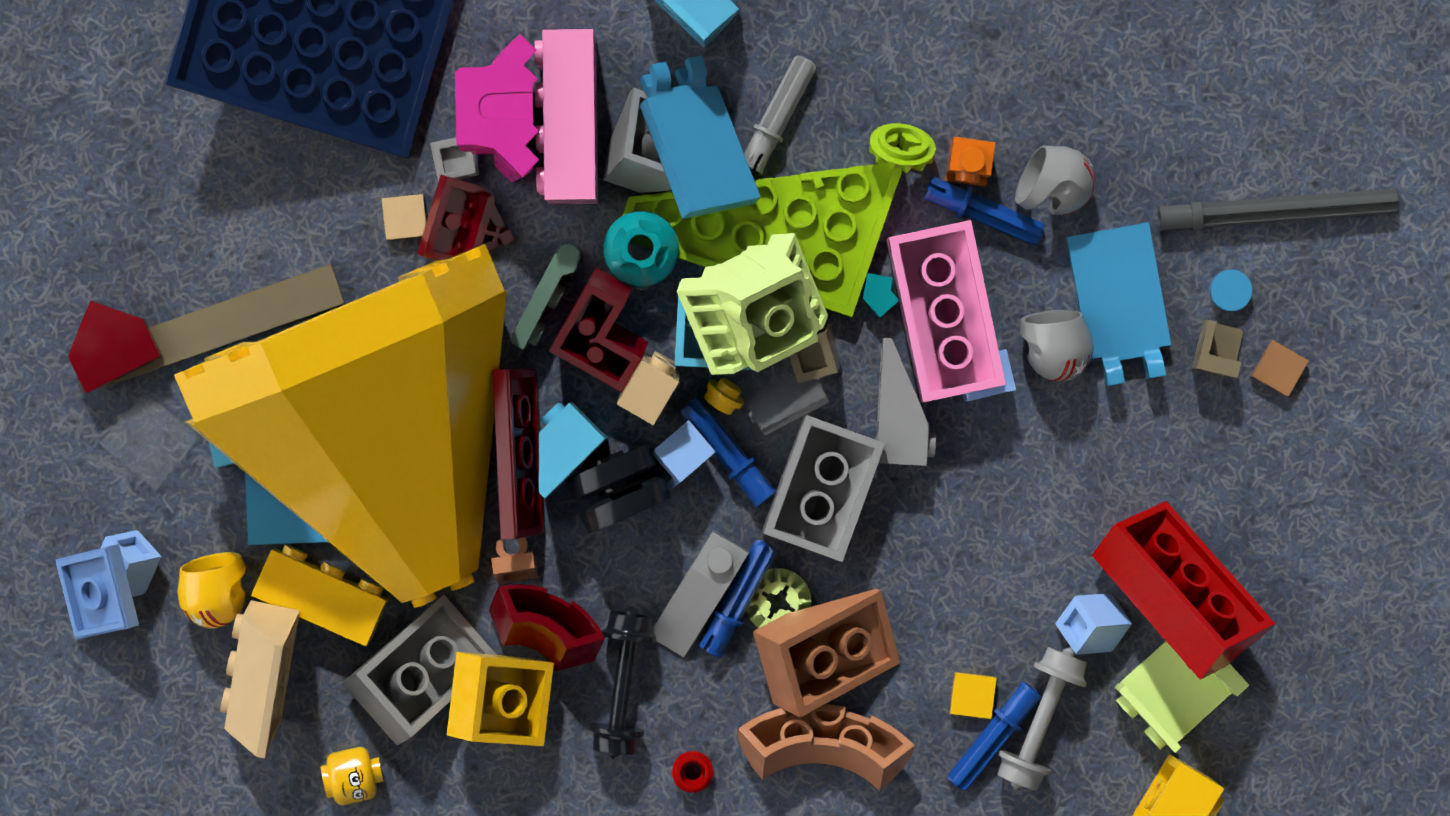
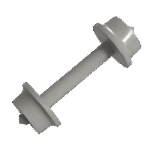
(1023, 769)

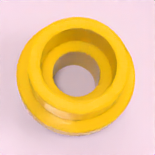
(724, 395)

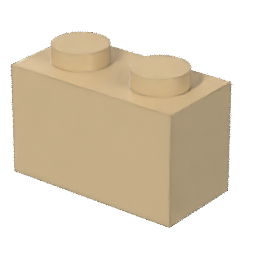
(650, 387)

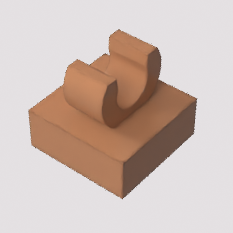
(516, 566)

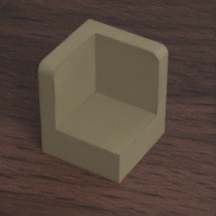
(1218, 349)
(817, 359)

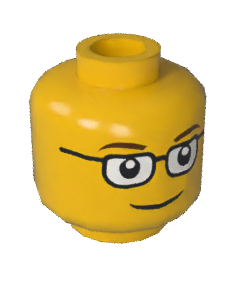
(351, 776)

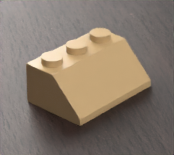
(259, 674)

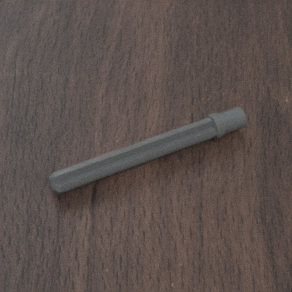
(1280, 209)

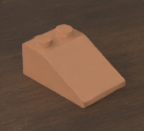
(826, 650)

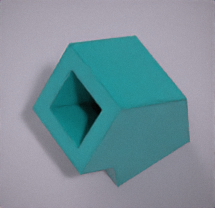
(878, 293)

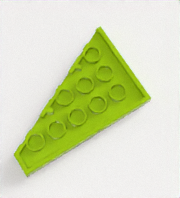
(830, 212)

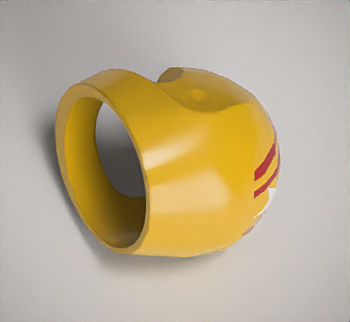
(209, 595)

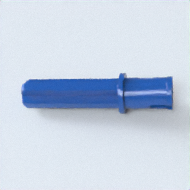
(984, 211)
(728, 452)
(738, 598)
(994, 736)

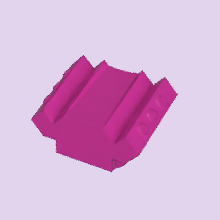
(497, 110)

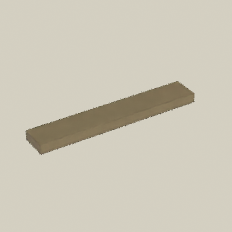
(243, 317)

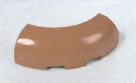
(825, 737)

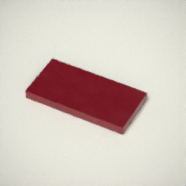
(518, 452)

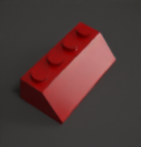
(1182, 589)

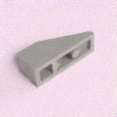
(900, 414)
(699, 593)

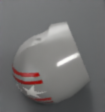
(1059, 174)
(1057, 343)

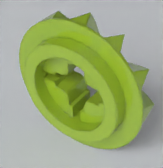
(916, 146)

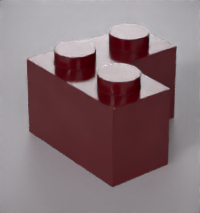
(593, 339)

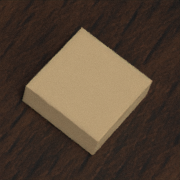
(404, 216)

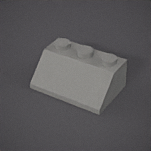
(823, 488)

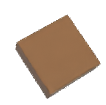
(1279, 368)

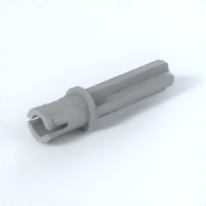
(778, 113)

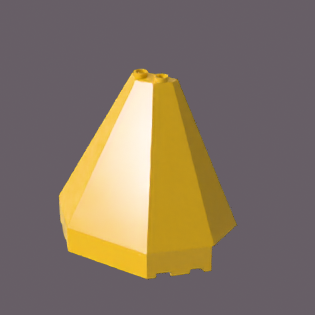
(373, 421)

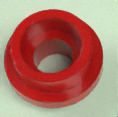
(683, 781)

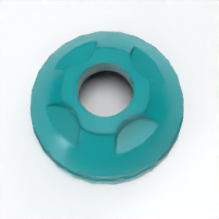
(647, 271)

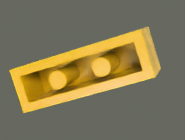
(321, 594)

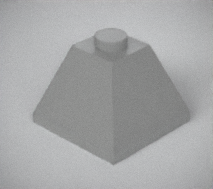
(632, 153)

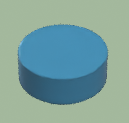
(1230, 290)

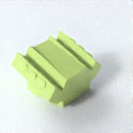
(754, 307)

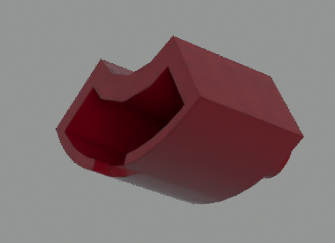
(545, 623)

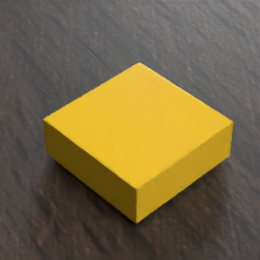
(972, 695)

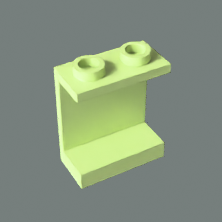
(1172, 695)

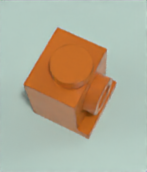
(970, 161)

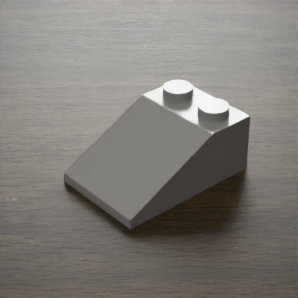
(415, 670)

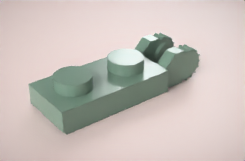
(546, 295)

